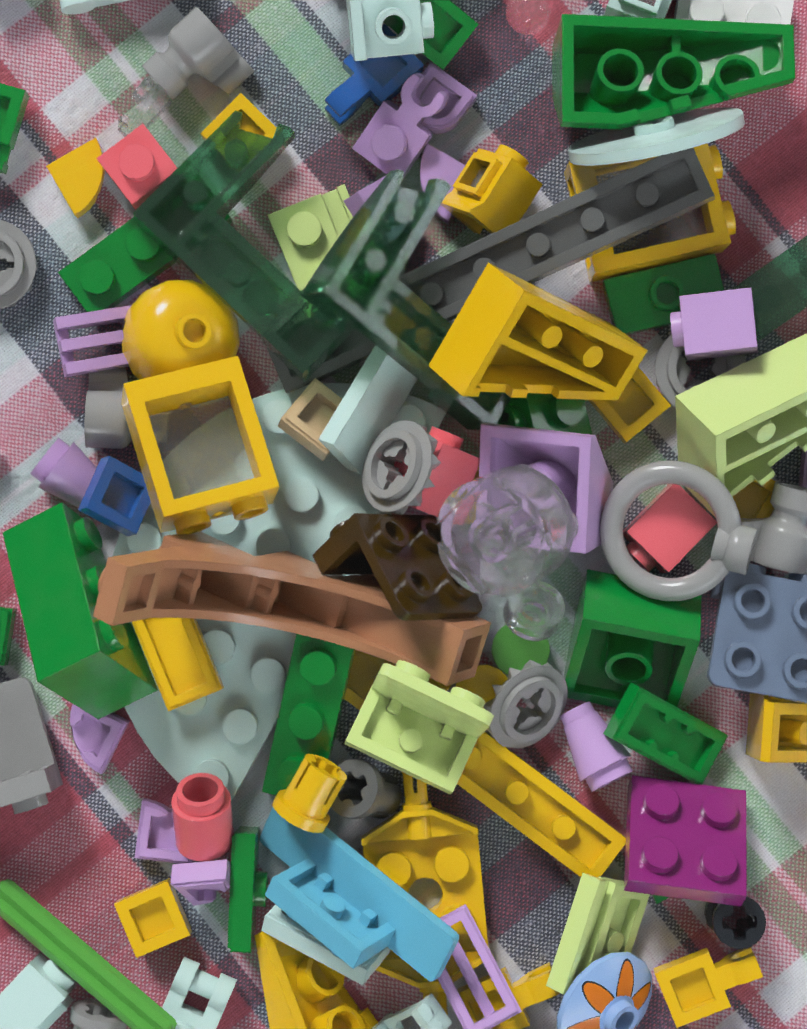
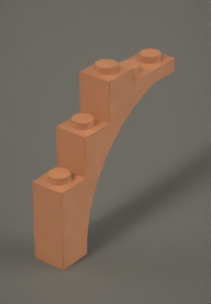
(283, 592)

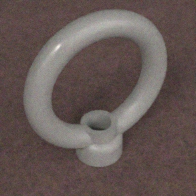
(731, 546)

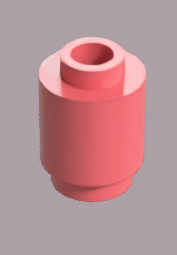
(202, 817)

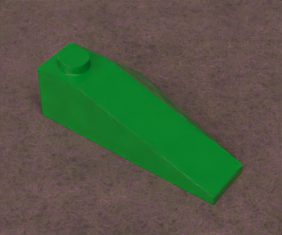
(646, 69)

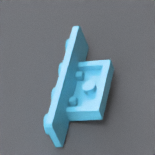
(352, 902)

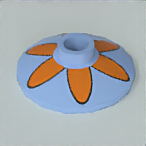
(607, 994)

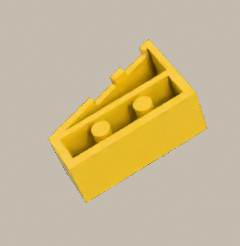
(533, 342)

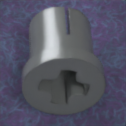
(366, 792)

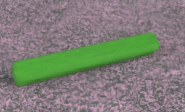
(80, 960)

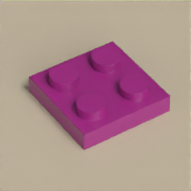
(686, 841)

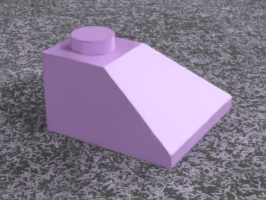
(566, 458)

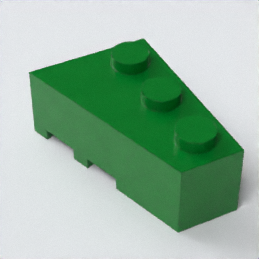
(56, 580)

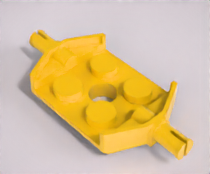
(434, 846)

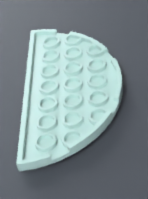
(230, 726)

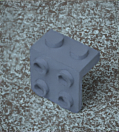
(761, 635)

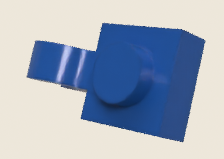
(373, 78)

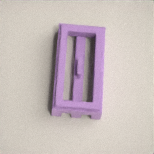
(83, 320)
(491, 1017)

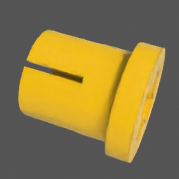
(310, 794)

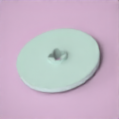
(656, 137)

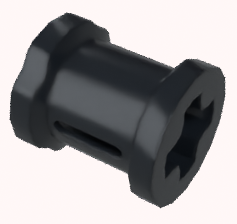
(748, 929)

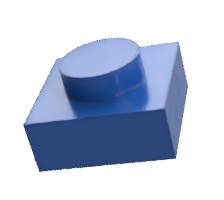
(116, 496)

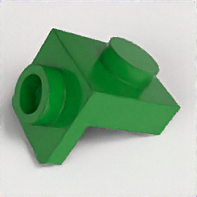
(547, 413)

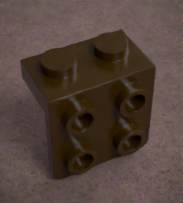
(404, 561)

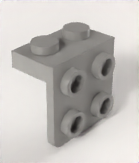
(26, 752)

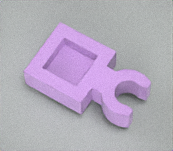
(396, 133)

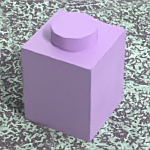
(715, 324)

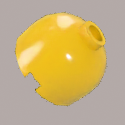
(177, 329)

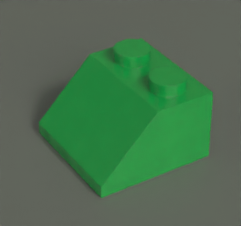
(629, 639)

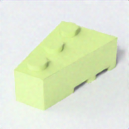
(746, 418)

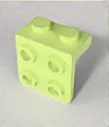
(419, 725)

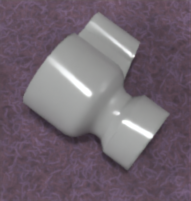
(198, 49)
(104, 416)
(783, 535)

